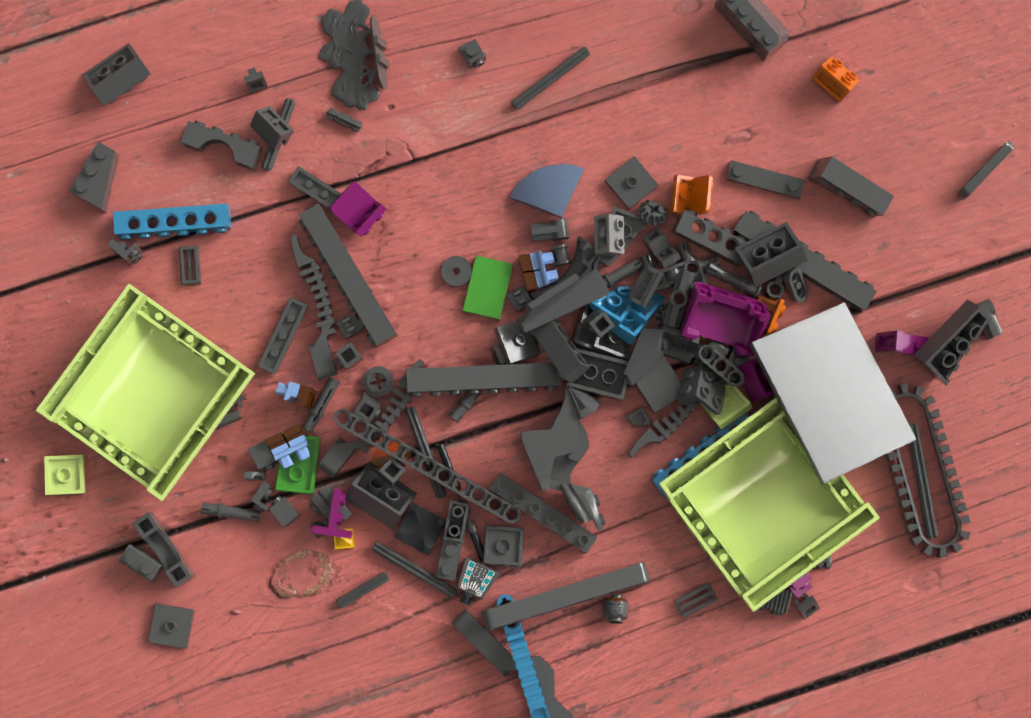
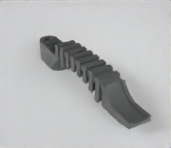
(320, 351)
(649, 436)
(342, 450)

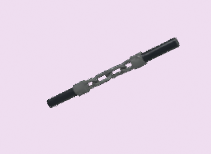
(472, 529)

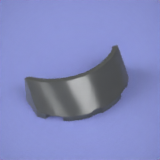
(582, 264)

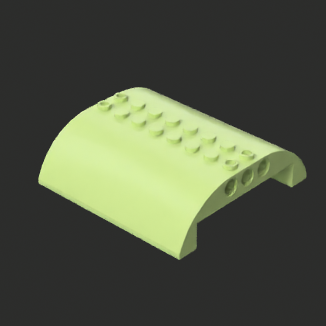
(146, 391)
(763, 507)

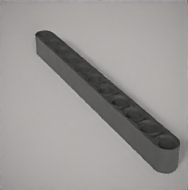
(437, 467)

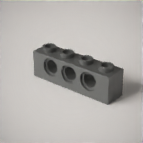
(683, 229)

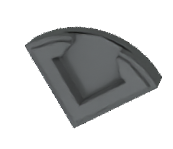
(639, 417)
(249, 475)

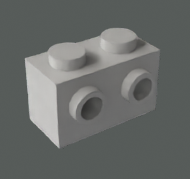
(609, 234)

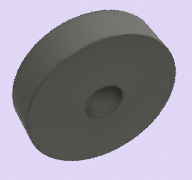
(453, 263)

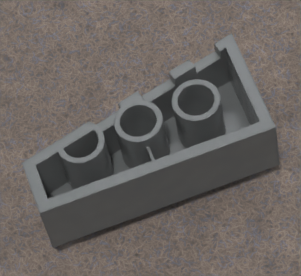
(952, 340)

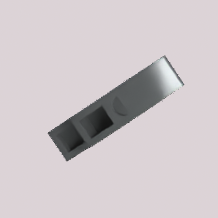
(452, 540)

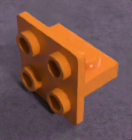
(836, 78)

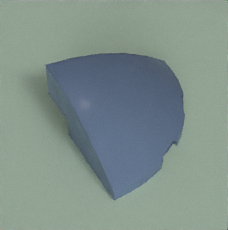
(548, 188)

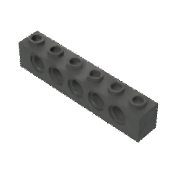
(543, 513)

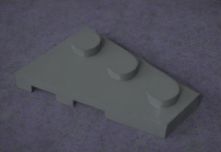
(632, 227)

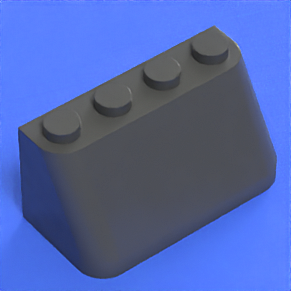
(755, 25)

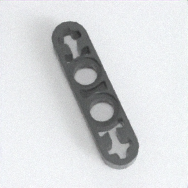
(993, 162)

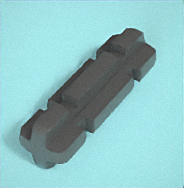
(344, 120)

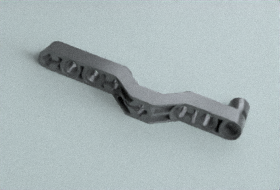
(504, 662)

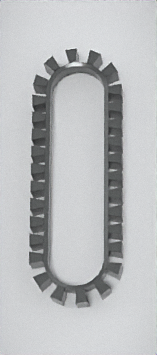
(927, 549)

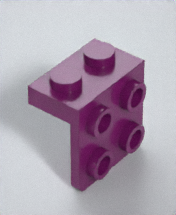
(357, 209)

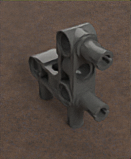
(687, 259)

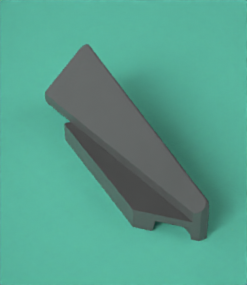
(563, 299)

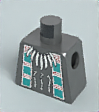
(475, 580)

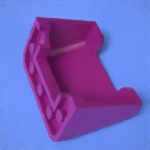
(724, 317)

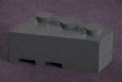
(96, 177)

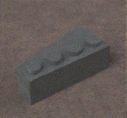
(850, 186)

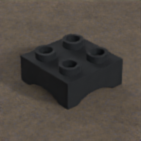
(420, 529)

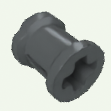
(561, 255)

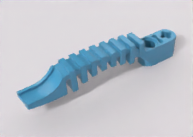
(524, 664)

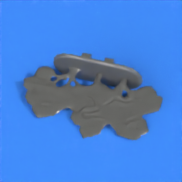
(349, 52)

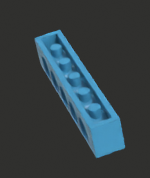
(123, 220)
(692, 452)

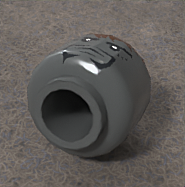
(615, 609)

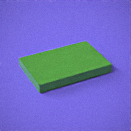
(488, 287)
(301, 475)

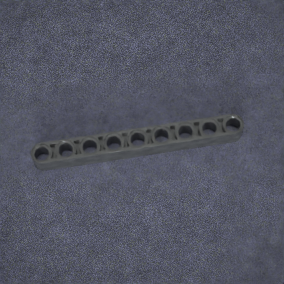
(565, 596)

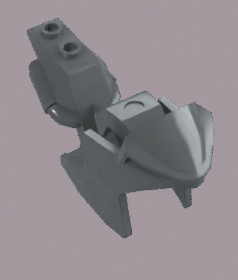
(559, 449)

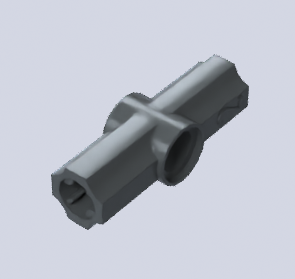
(682, 285)

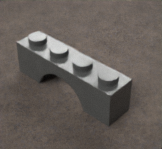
(199, 137)
(164, 548)

